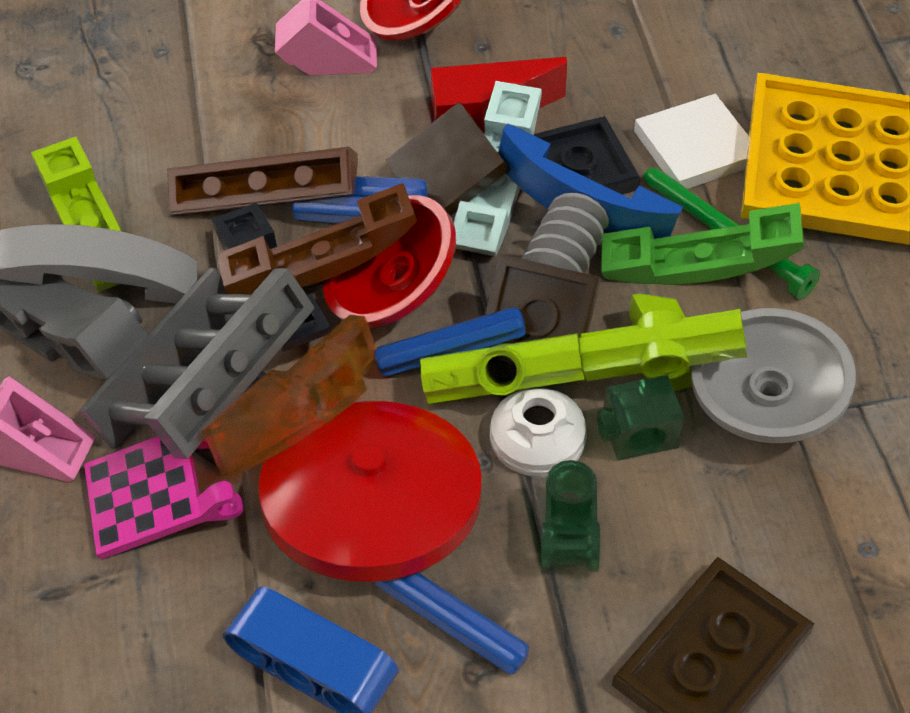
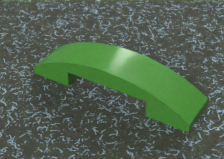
(704, 255)

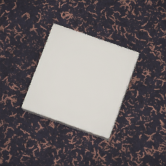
(695, 141)

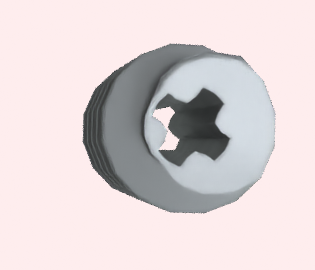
(568, 233)

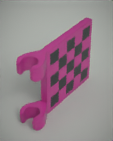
(149, 495)

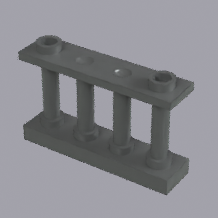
(200, 359)

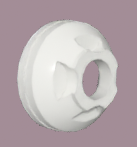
(532, 447)

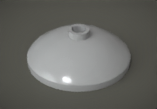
(788, 358)

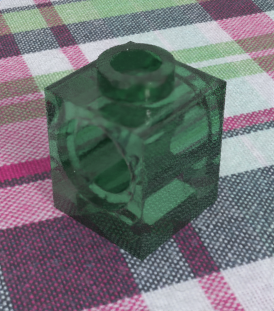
(641, 417)

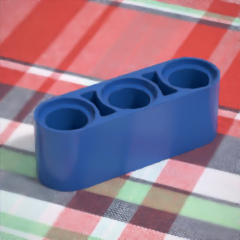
(310, 653)

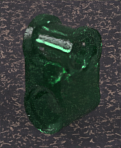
(570, 526)

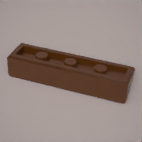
(262, 181)

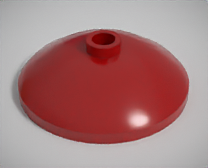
(405, 17)
(401, 275)

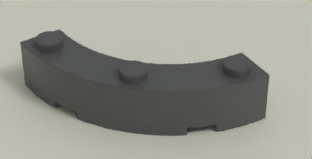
(71, 322)

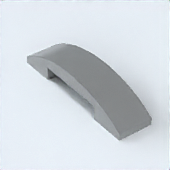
(96, 255)

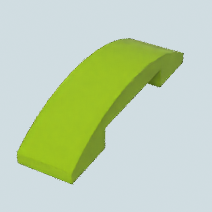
(74, 189)

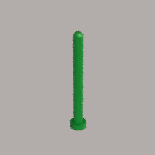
(800, 279)

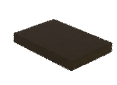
(714, 647)

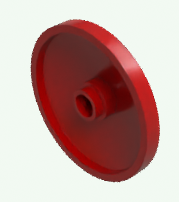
(373, 493)

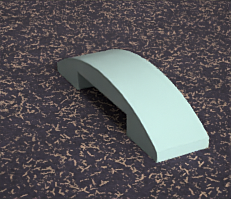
(485, 219)

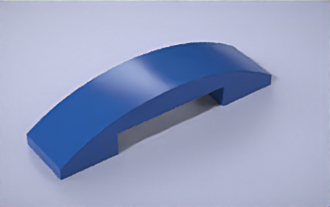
(546, 180)

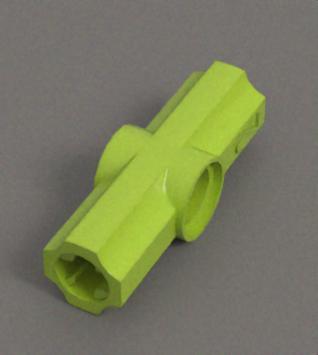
(663, 344)
(468, 372)

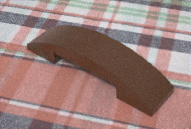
(326, 252)

